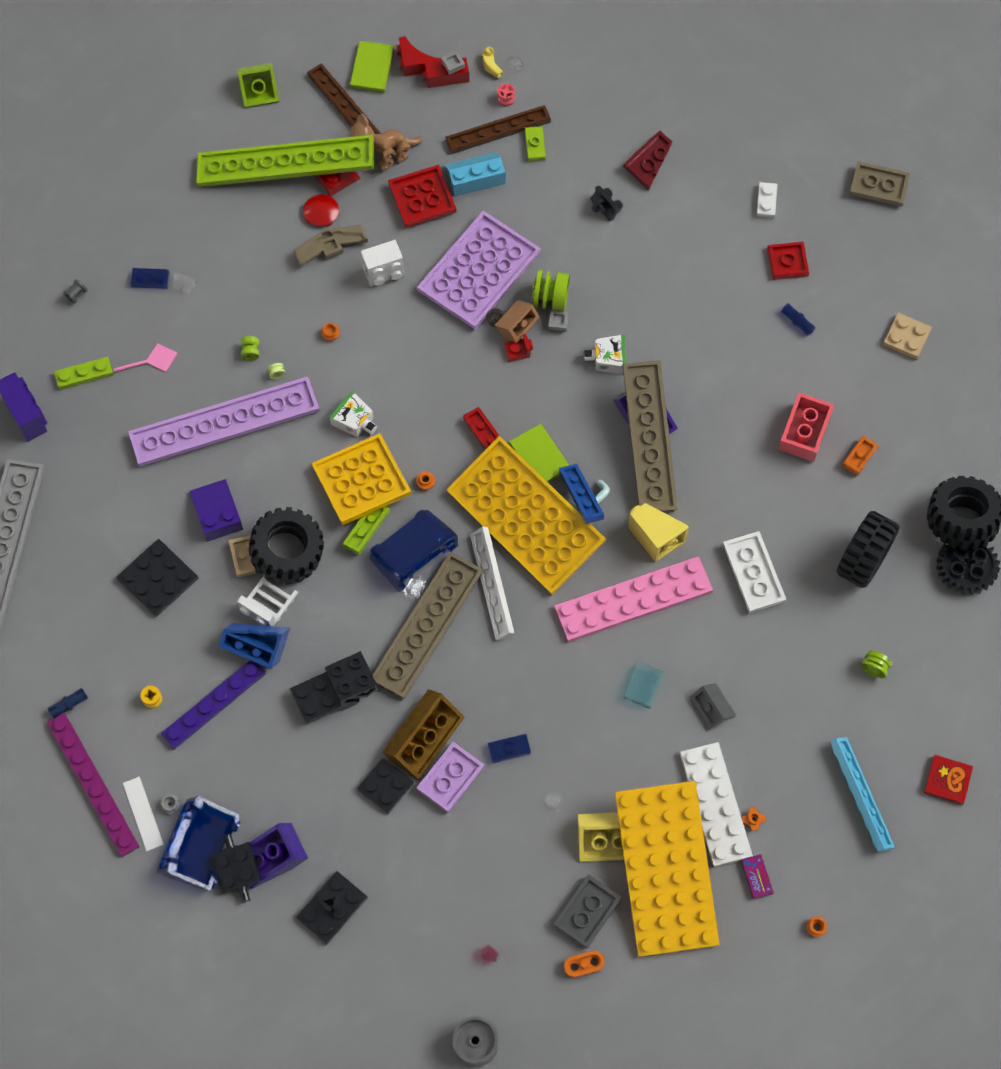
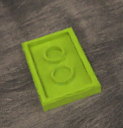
(372, 66)
(539, 452)

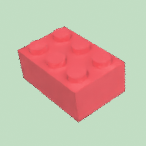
(806, 427)

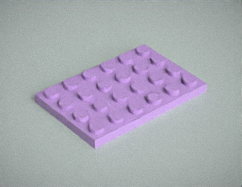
(478, 269)

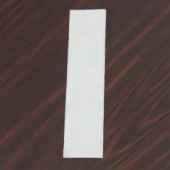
(143, 814)

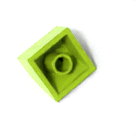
(258, 84)

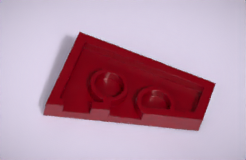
(648, 159)

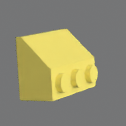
(599, 837)

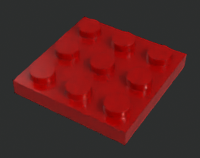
(422, 196)

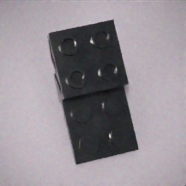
(335, 689)

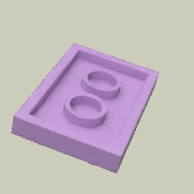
(450, 777)

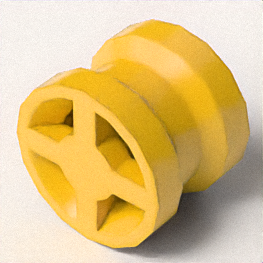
(154, 700)

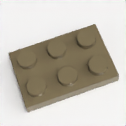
(879, 184)

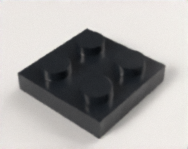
(385, 785)

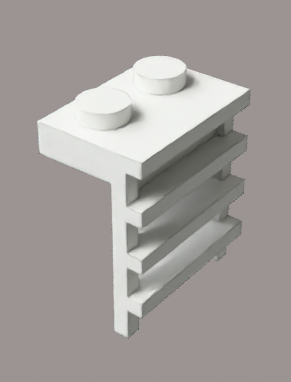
(259, 612)

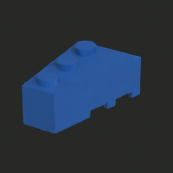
(255, 642)

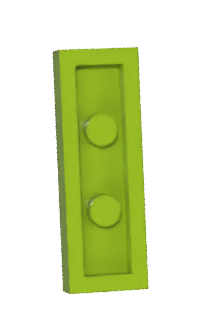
(83, 373)
(365, 530)

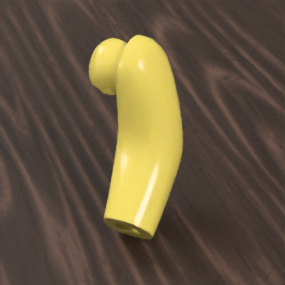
(489, 63)

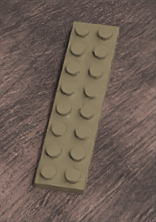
(650, 435)
(426, 625)

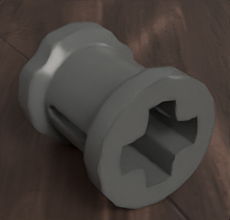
(75, 291)

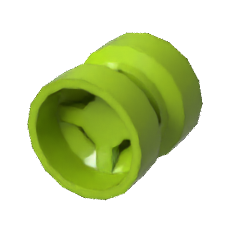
(249, 349)

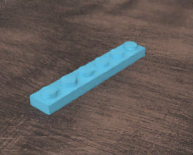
(862, 794)

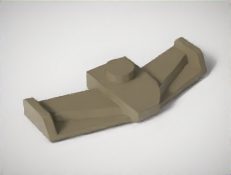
(329, 243)

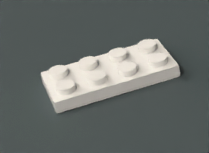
(754, 572)

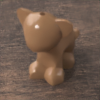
(385, 142)

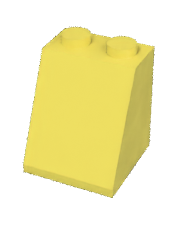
(656, 530)

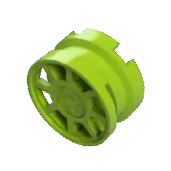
(876, 664)

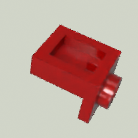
(518, 350)

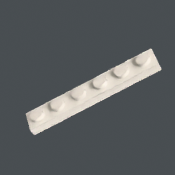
(492, 584)

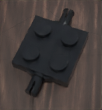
(236, 868)

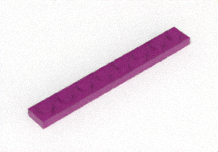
(93, 785)

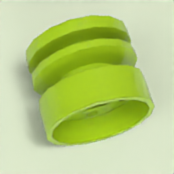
(551, 290)

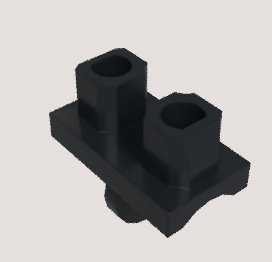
(603, 203)

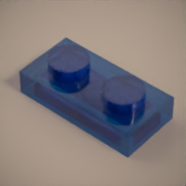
(150, 278)

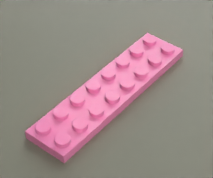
(633, 599)

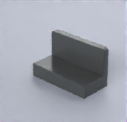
(712, 705)

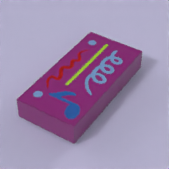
(757, 876)

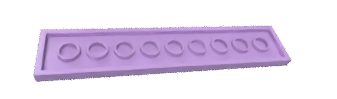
(223, 421)

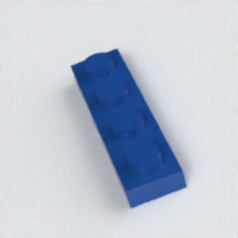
(581, 493)

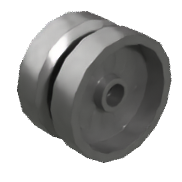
(464, 1035)

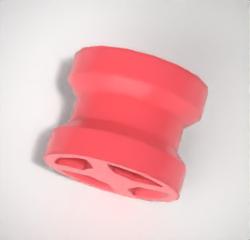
(502, 92)

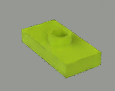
(535, 143)

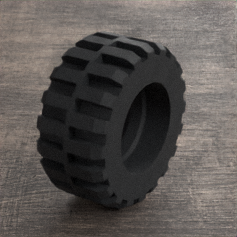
(286, 522)
(958, 530)
(867, 549)

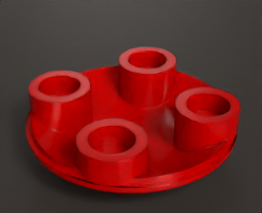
(321, 210)

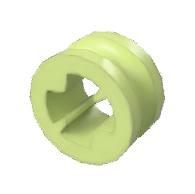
(276, 371)

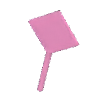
(160, 357)

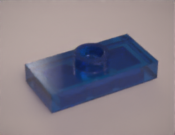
(509, 748)

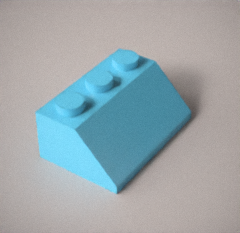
(475, 173)

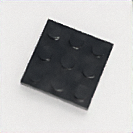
(157, 577)

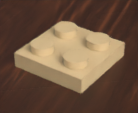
(907, 336)

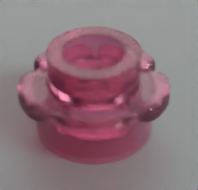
(489, 954)

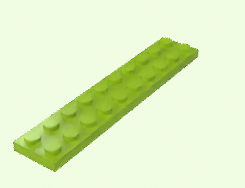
(285, 160)

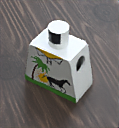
(608, 354)
(353, 416)

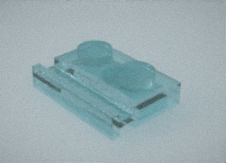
(644, 685)

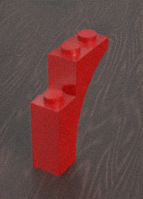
(432, 69)

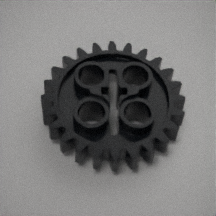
(986, 568)

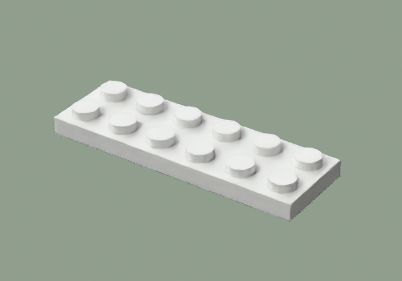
(717, 803)

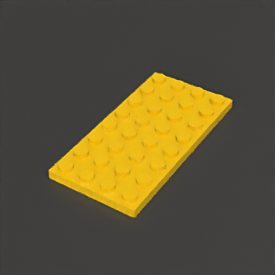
(526, 515)
(666, 868)

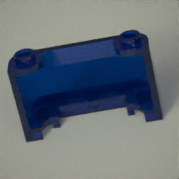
(412, 548)
(194, 840)

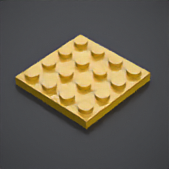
(361, 479)

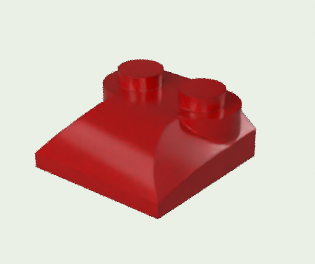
(337, 181)

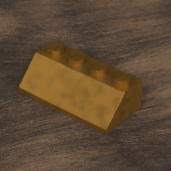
(423, 734)

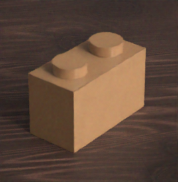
(517, 321)

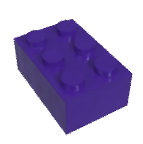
(23, 406)

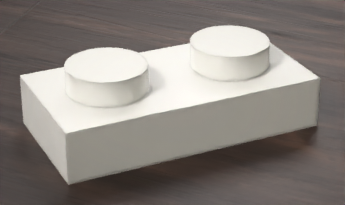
(766, 200)

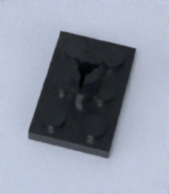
(332, 907)

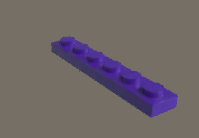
(213, 704)

